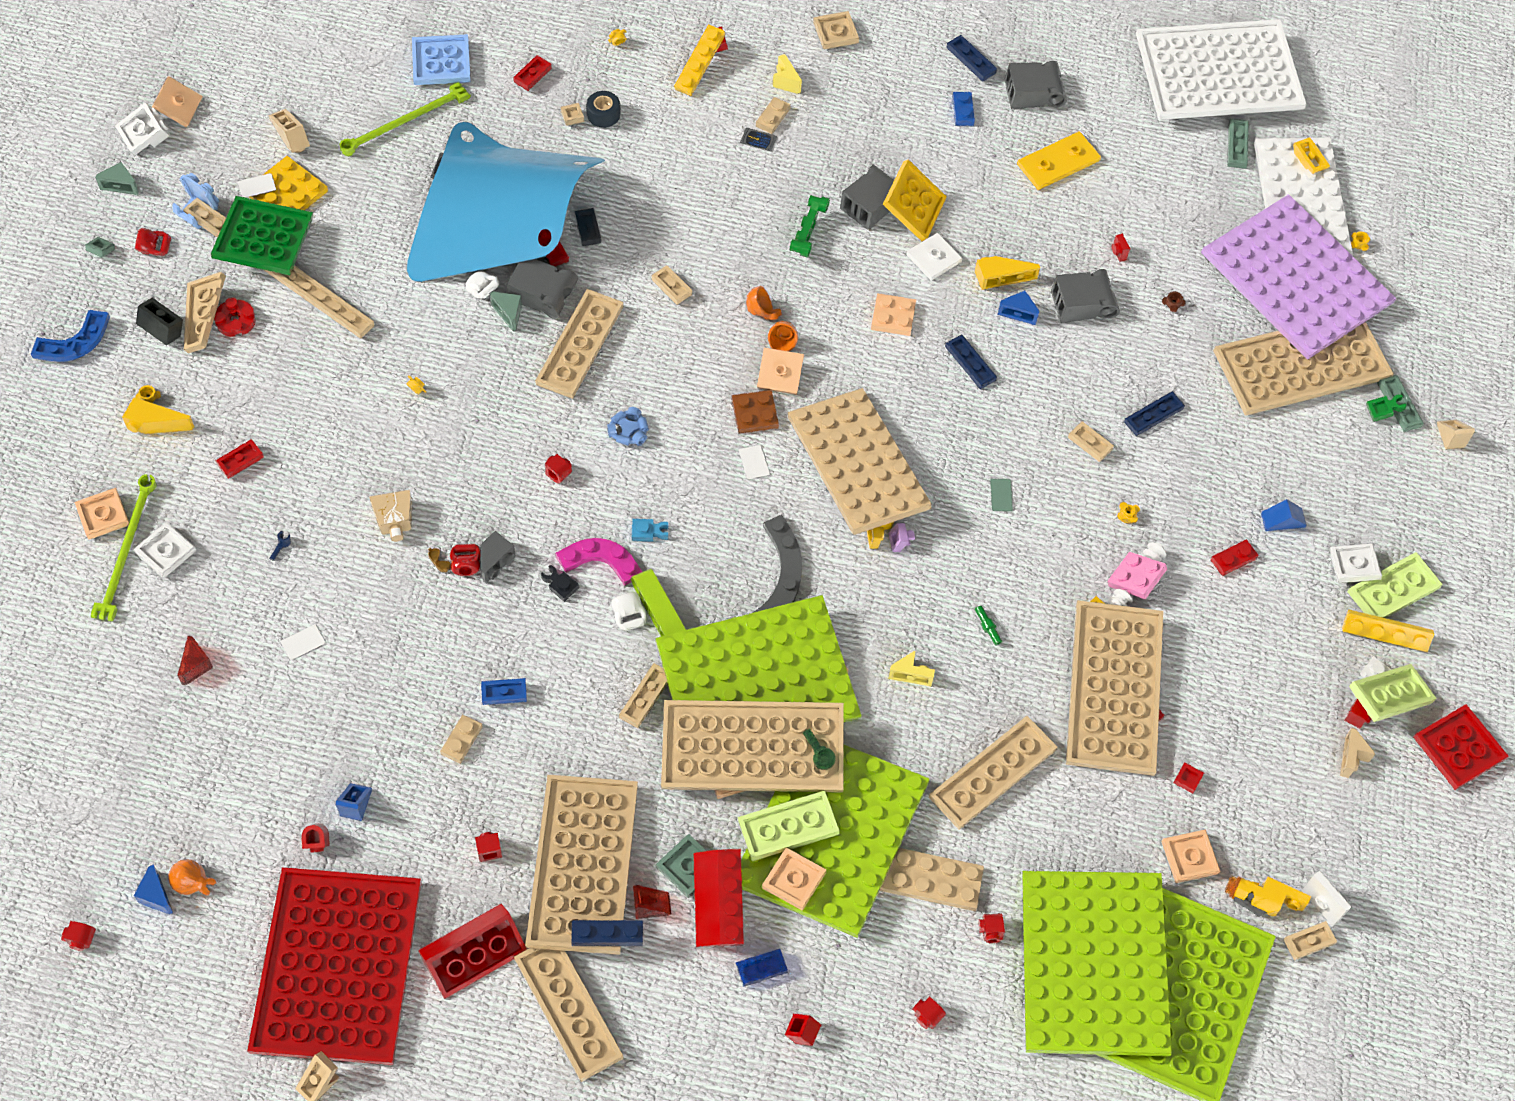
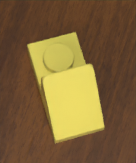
(787, 77)
(905, 671)

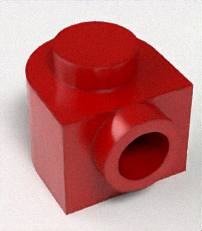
(557, 468)
(315, 837)
(992, 927)
(78, 935)
(928, 1013)

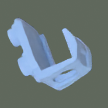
(194, 190)

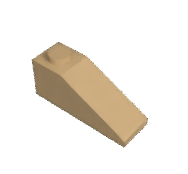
(290, 130)

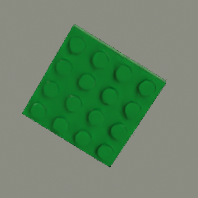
(262, 235)

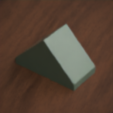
(117, 180)
(508, 307)

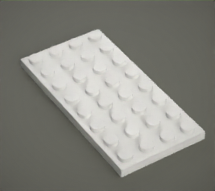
(1317, 193)

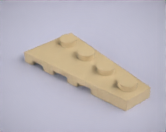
(201, 307)

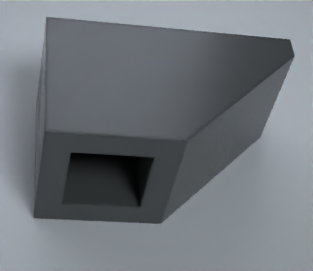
(495, 554)

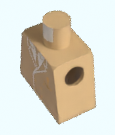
(393, 513)

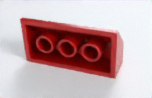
(718, 898)
(472, 950)

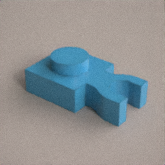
(645, 530)

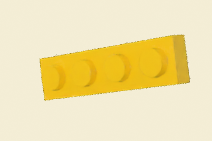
(699, 60)
(1387, 630)

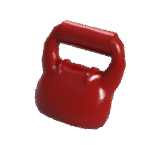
(147, 240)
(465, 564)

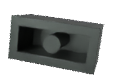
(159, 321)

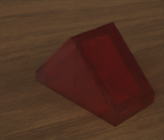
(193, 662)
(650, 902)

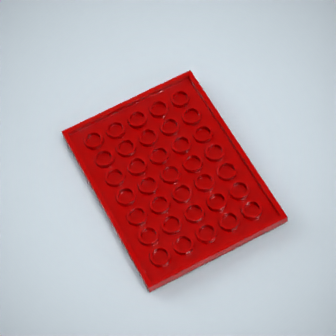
(335, 966)

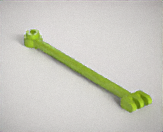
(457, 92)
(106, 607)

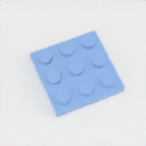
(441, 59)

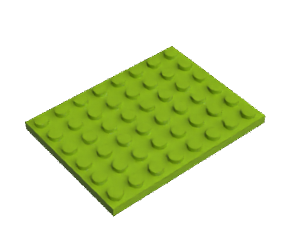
(761, 657)
(871, 822)
(1095, 963)
(1211, 990)

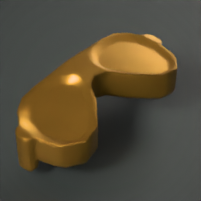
(434, 555)

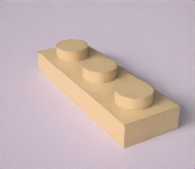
(644, 696)

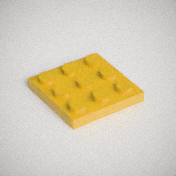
(293, 186)
(914, 200)

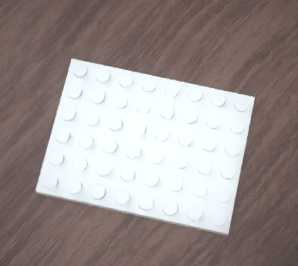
(1220, 69)

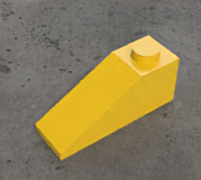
(1003, 271)
(152, 418)

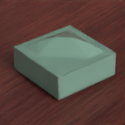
(100, 247)

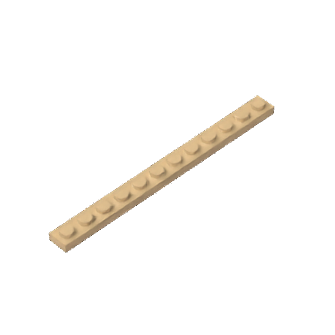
(297, 281)

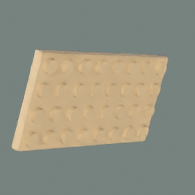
(1273, 373)
(859, 461)
(1115, 688)
(750, 746)
(581, 859)

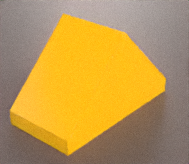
(1314, 153)

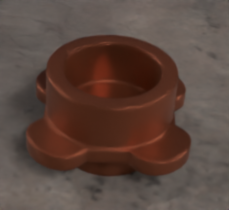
(1177, 299)

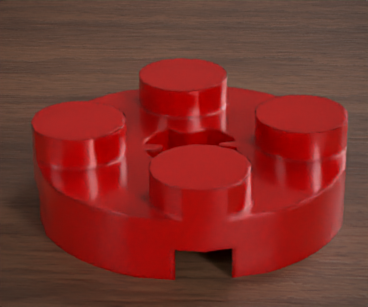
(231, 308)

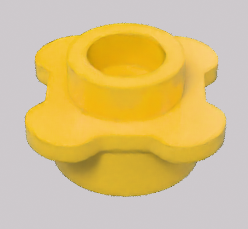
(617, 37)
(1360, 240)
(415, 385)
(148, 390)
(1126, 517)

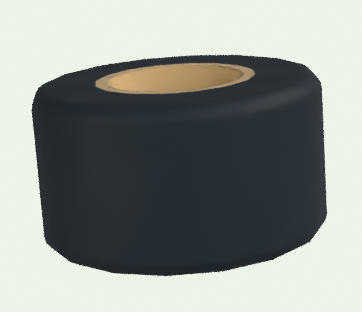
(603, 109)

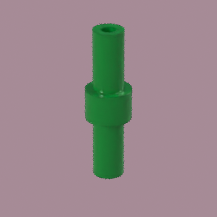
(988, 625)

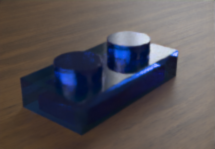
(761, 967)

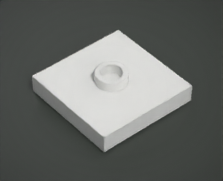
(934, 256)
(165, 550)
(1355, 563)
(1326, 898)

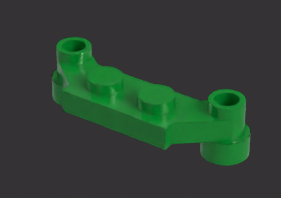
(801, 243)

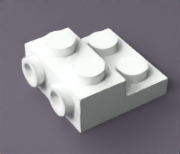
(142, 129)

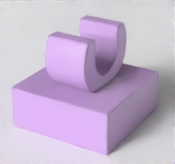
(900, 537)

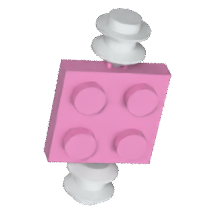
(1137, 575)

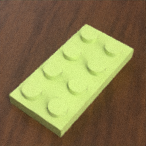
(1398, 588)
(1392, 692)
(788, 825)

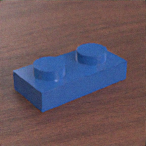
(963, 109)
(504, 691)

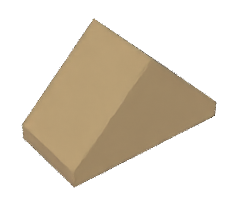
(1455, 433)

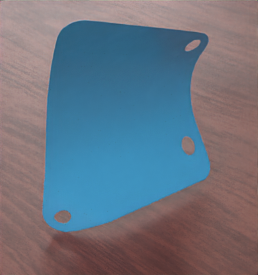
(491, 206)

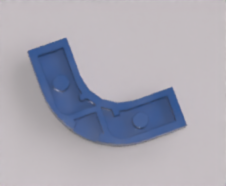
(76, 346)

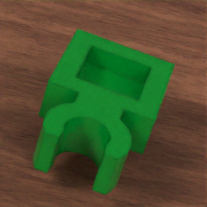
(1383, 408)

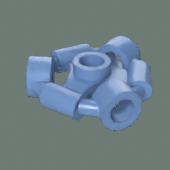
(629, 427)

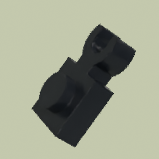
(560, 585)

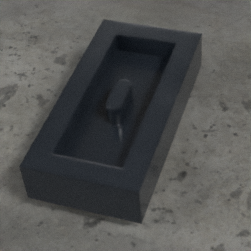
(588, 227)

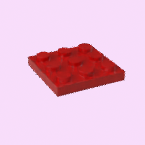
(1460, 746)

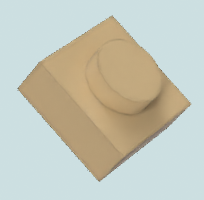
(572, 114)

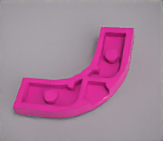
(599, 550)

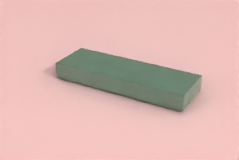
(1238, 143)
(1409, 418)

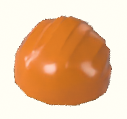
(760, 304)
(783, 336)
(189, 877)

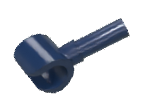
(282, 543)

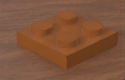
(755, 411)

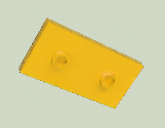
(1058, 160)

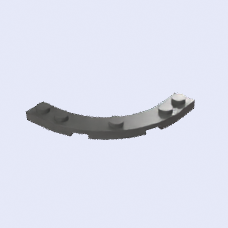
(790, 563)

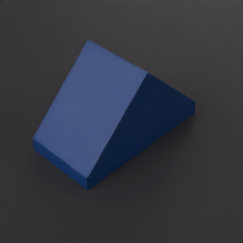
(1019, 308)
(1283, 516)
(353, 801)
(152, 892)

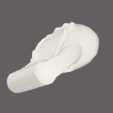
(481, 284)
(627, 605)

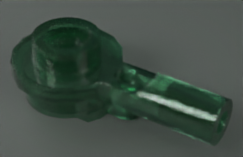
(823, 757)

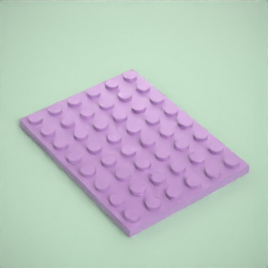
(1298, 276)

